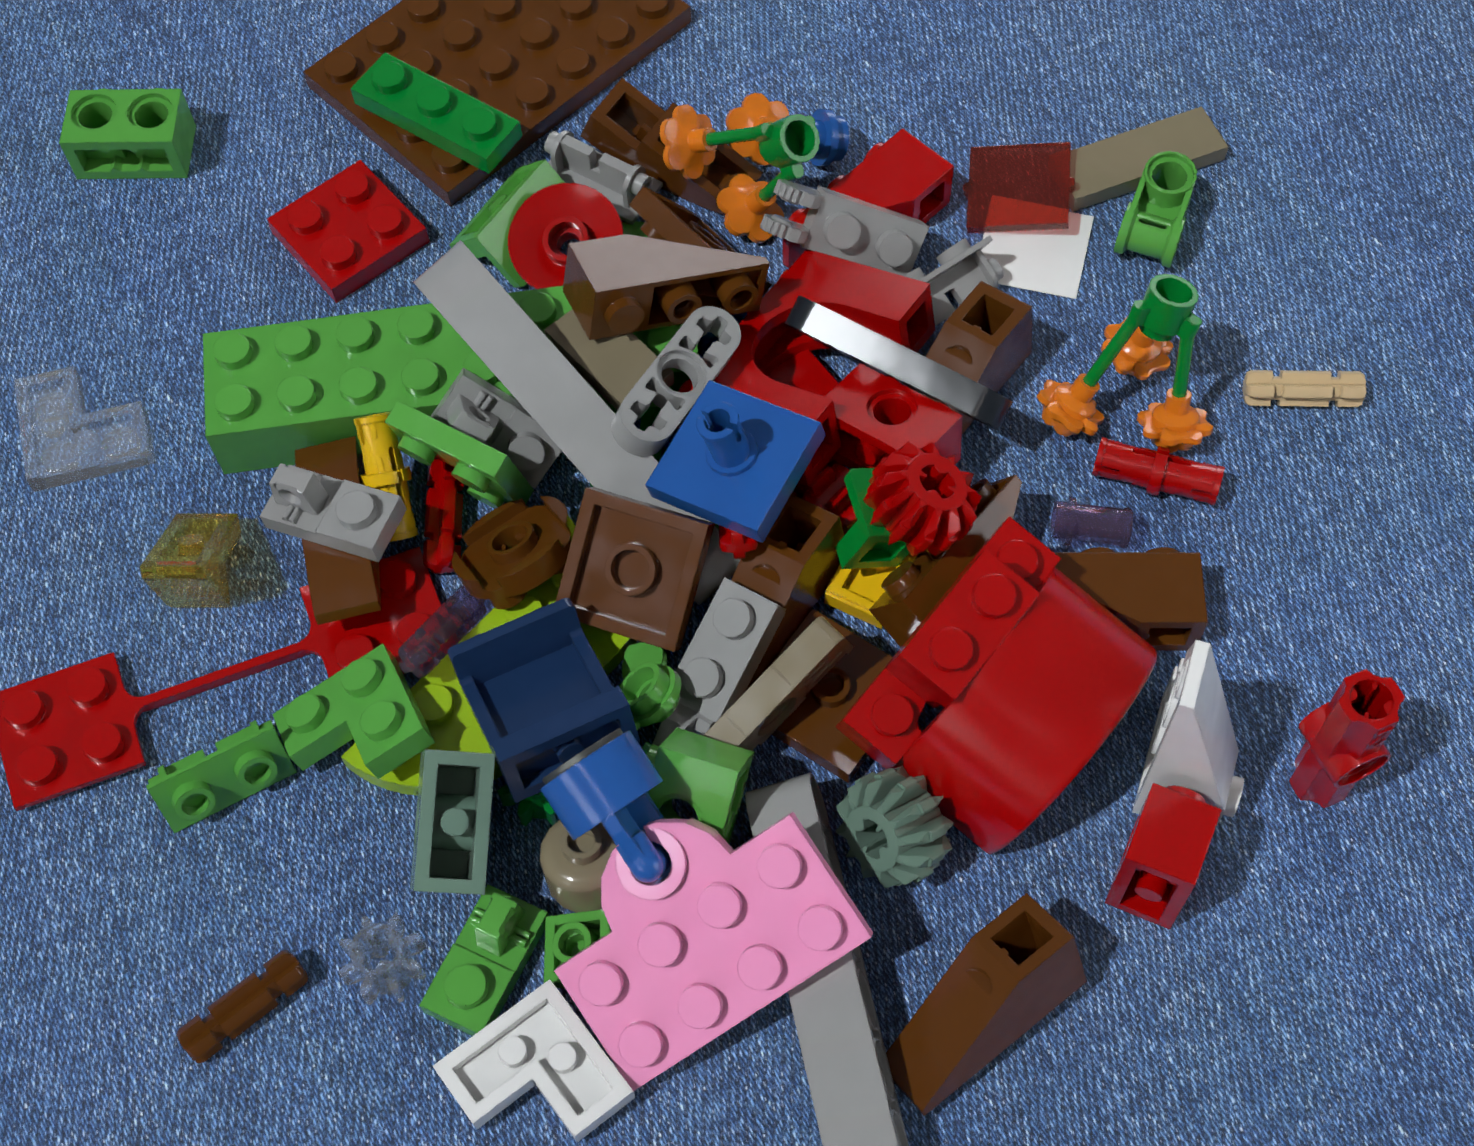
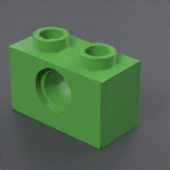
(704, 774)

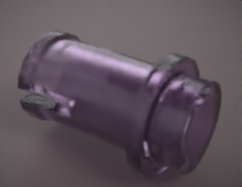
(1090, 523)

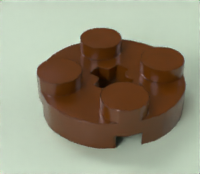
(514, 550)

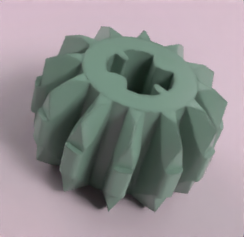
(894, 827)

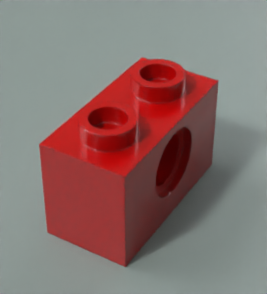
(882, 414)
(1163, 854)

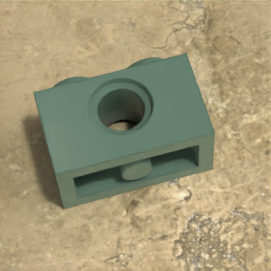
(452, 822)

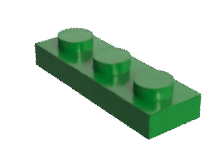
(437, 112)

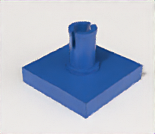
(736, 460)

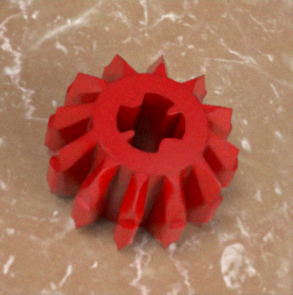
(922, 499)

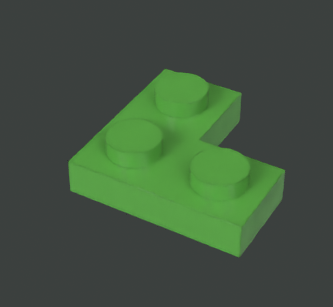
(485, 470)
(359, 703)

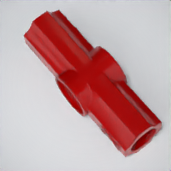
(1346, 738)

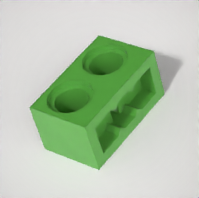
(128, 133)

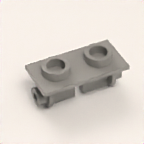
(610, 176)
(959, 273)

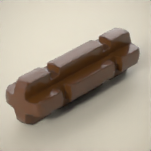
(242, 1006)

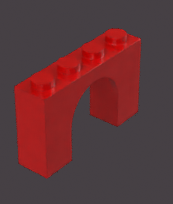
(869, 296)

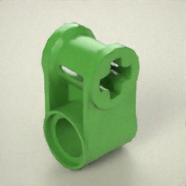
(1159, 208)

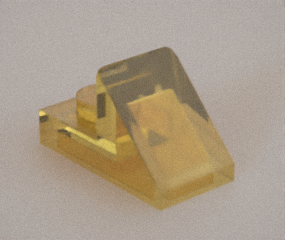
(190, 560)

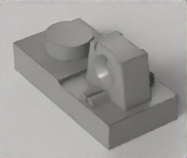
(499, 422)
(332, 511)

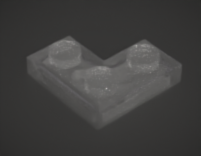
(67, 443)

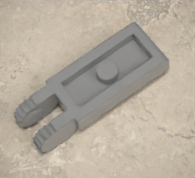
(848, 228)

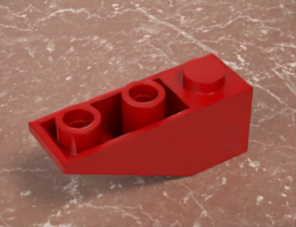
(895, 176)

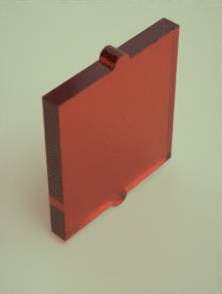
(1019, 187)

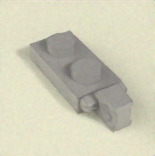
(722, 657)

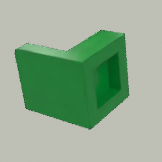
(864, 543)

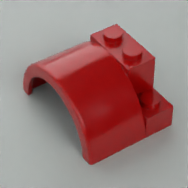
(1026, 687)

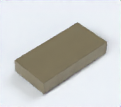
(605, 363)

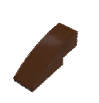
(629, 130)
(338, 581)

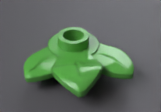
(649, 684)

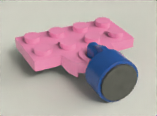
(692, 922)

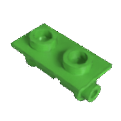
(213, 782)

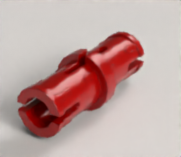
(1158, 471)

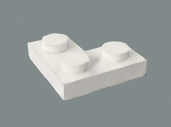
(542, 1046)

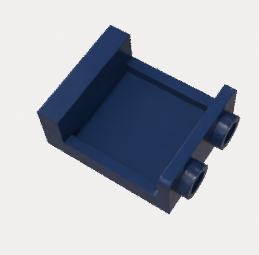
(538, 694)

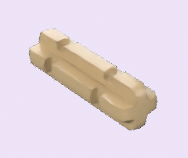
(1304, 388)

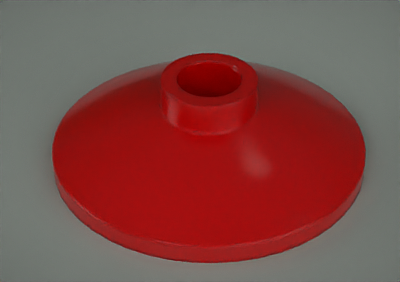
(548, 221)

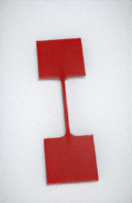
(82, 722)

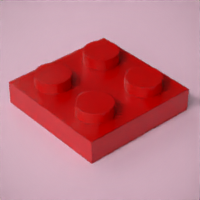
(348, 230)

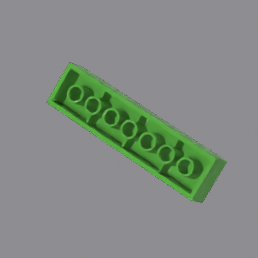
(312, 377)

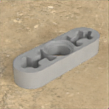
(673, 404)

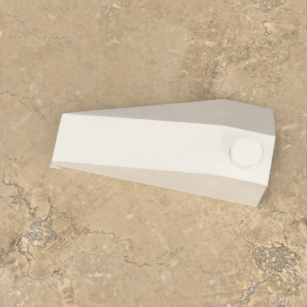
(1194, 736)

